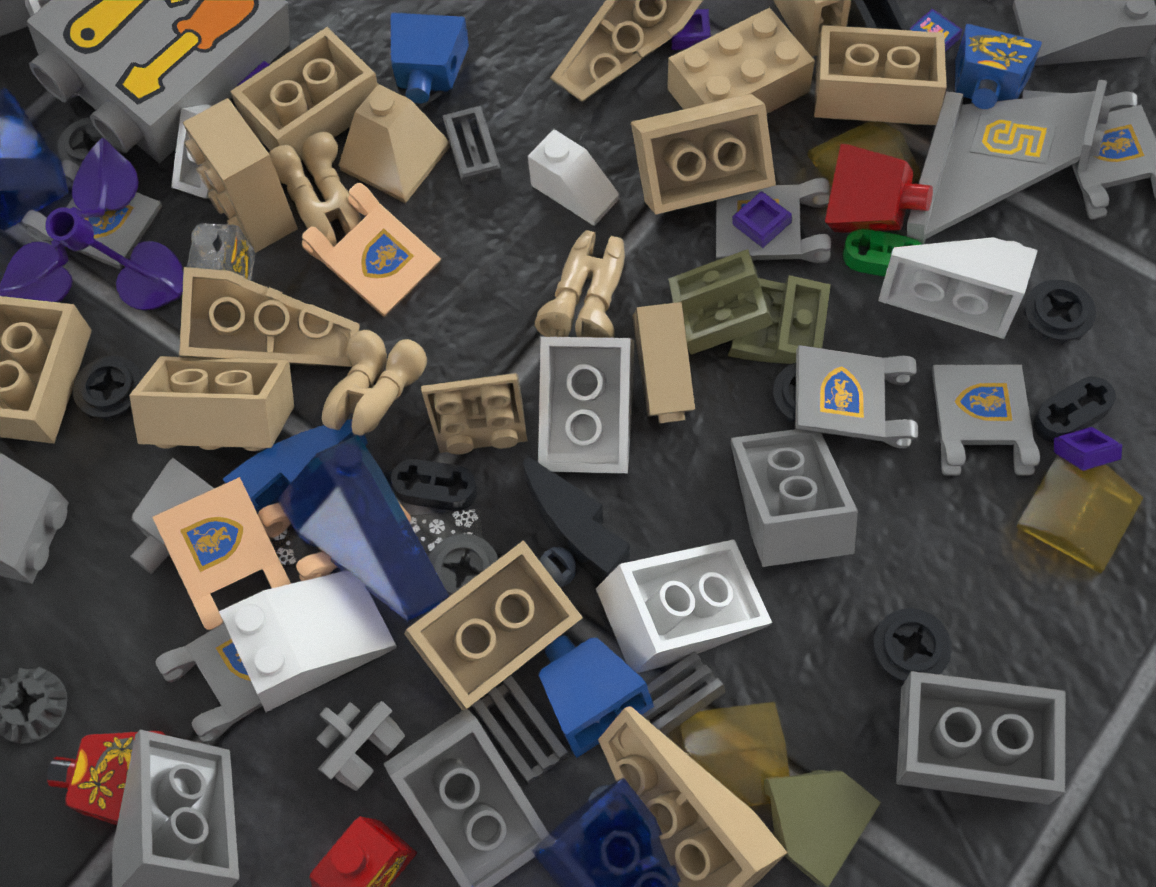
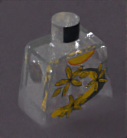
(221, 249)

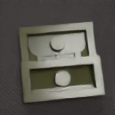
(720, 301)
(797, 318)

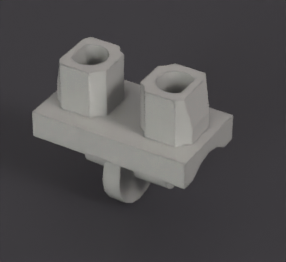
(375, 727)

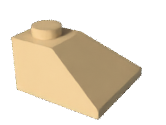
(392, 144)

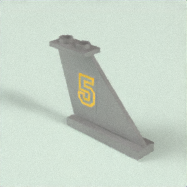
(1002, 150)

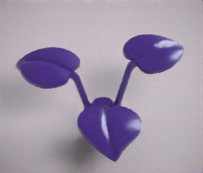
(102, 181)

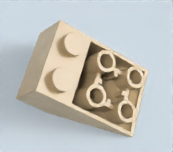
(476, 413)

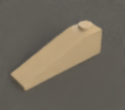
(618, 39)
(246, 320)
(703, 824)

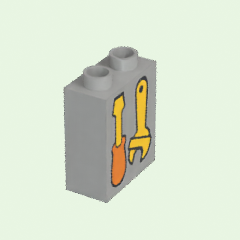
(152, 59)

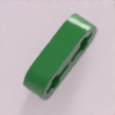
(879, 250)

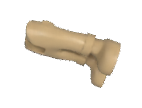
(318, 156)
(557, 315)
(356, 391)

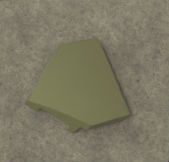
(819, 819)

